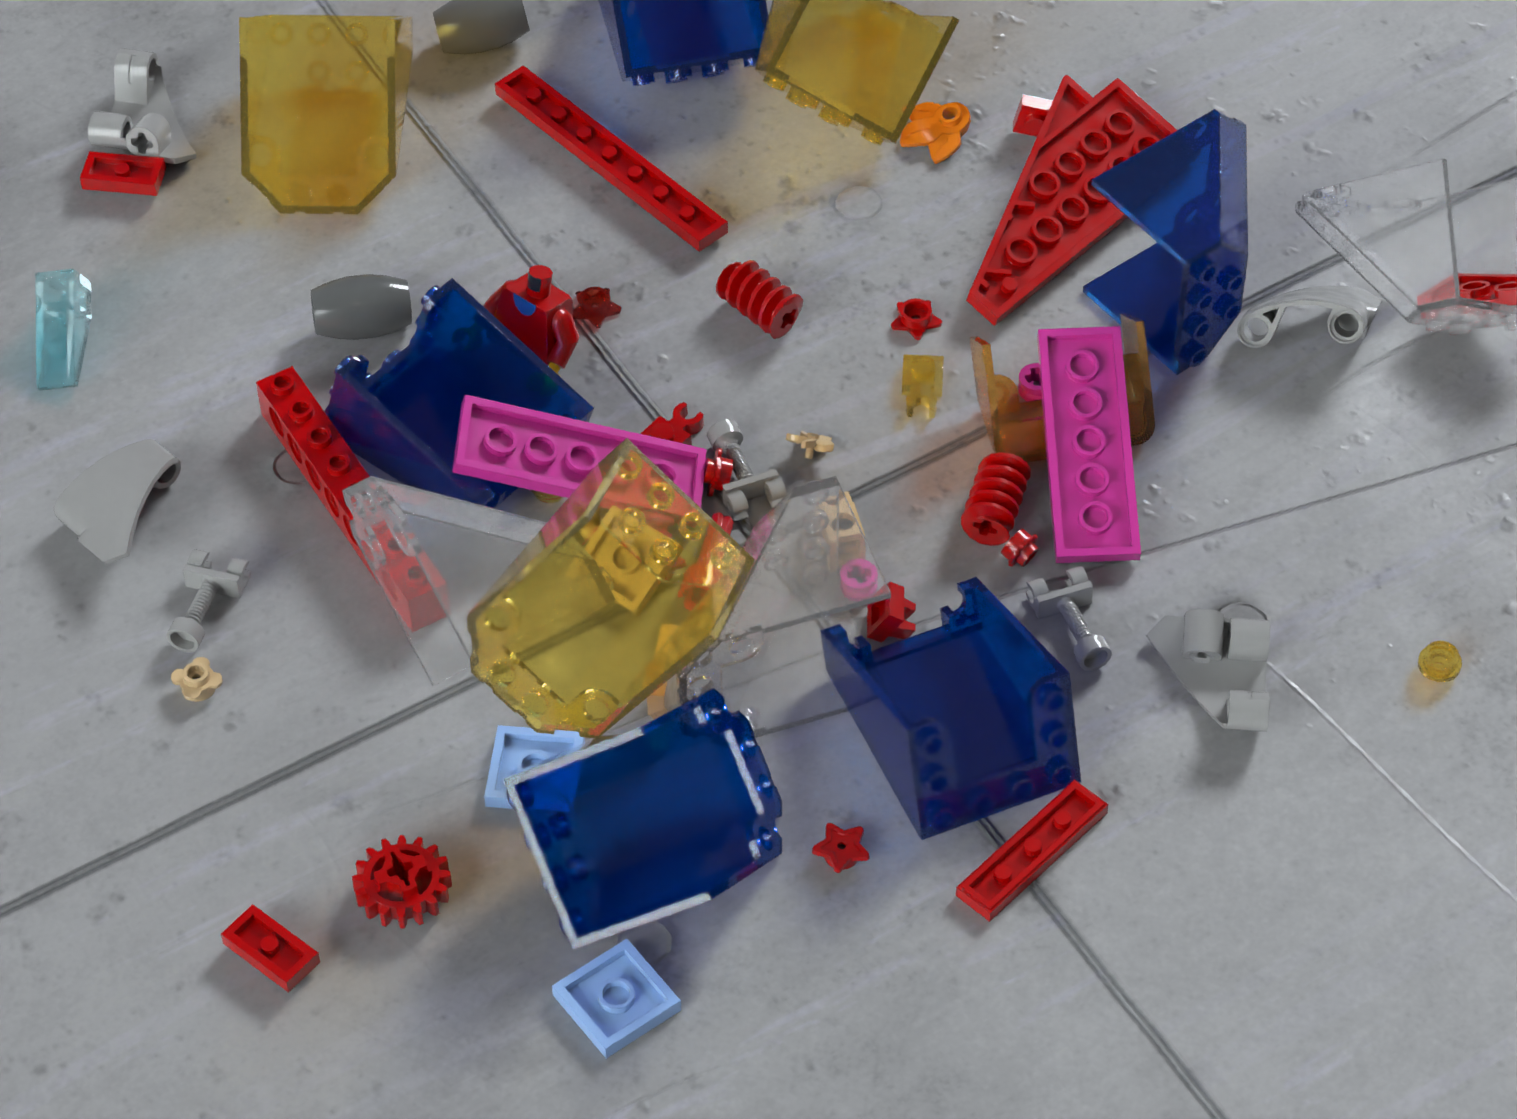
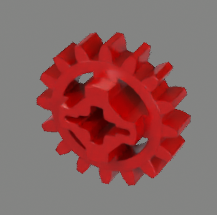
(402, 881)

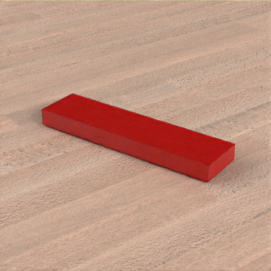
(1031, 850)

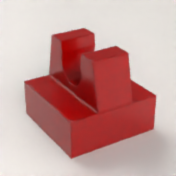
(889, 615)

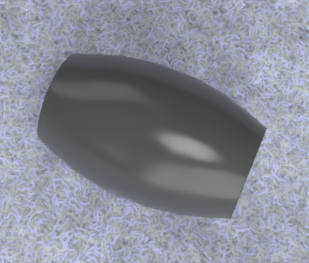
(479, 25)
(361, 306)

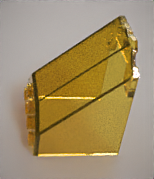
(853, 60)
(323, 107)
(606, 600)

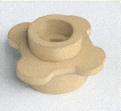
(200, 688)

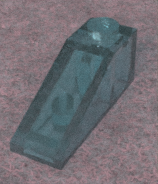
(61, 327)

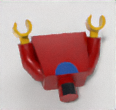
(537, 315)

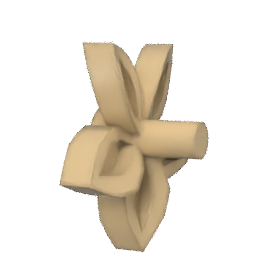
(811, 442)

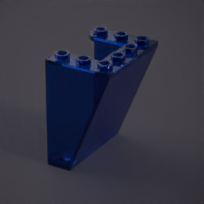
(411, 407)
(960, 712)

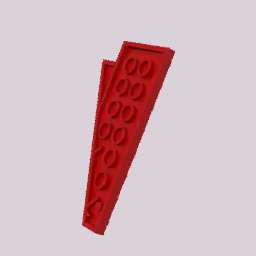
(1054, 206)

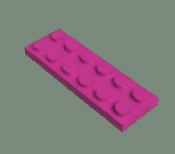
(1088, 445)
(556, 451)

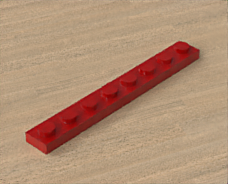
(612, 158)

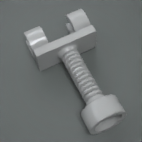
(728, 437)
(186, 631)
(1091, 650)

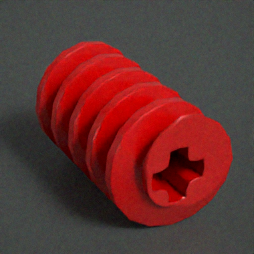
(759, 297)
(995, 498)

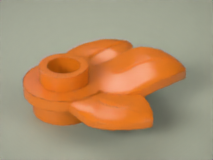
(934, 127)

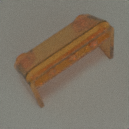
(1020, 426)

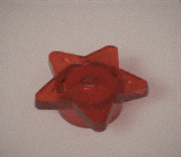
(599, 297)

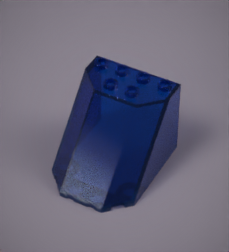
(683, 37)
(1195, 206)
(649, 817)

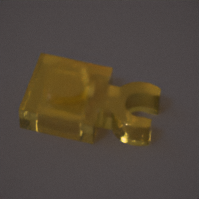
(922, 382)

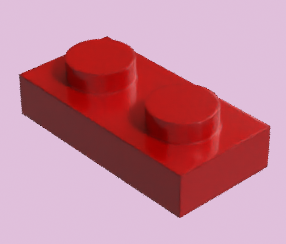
(123, 173)
(270, 948)

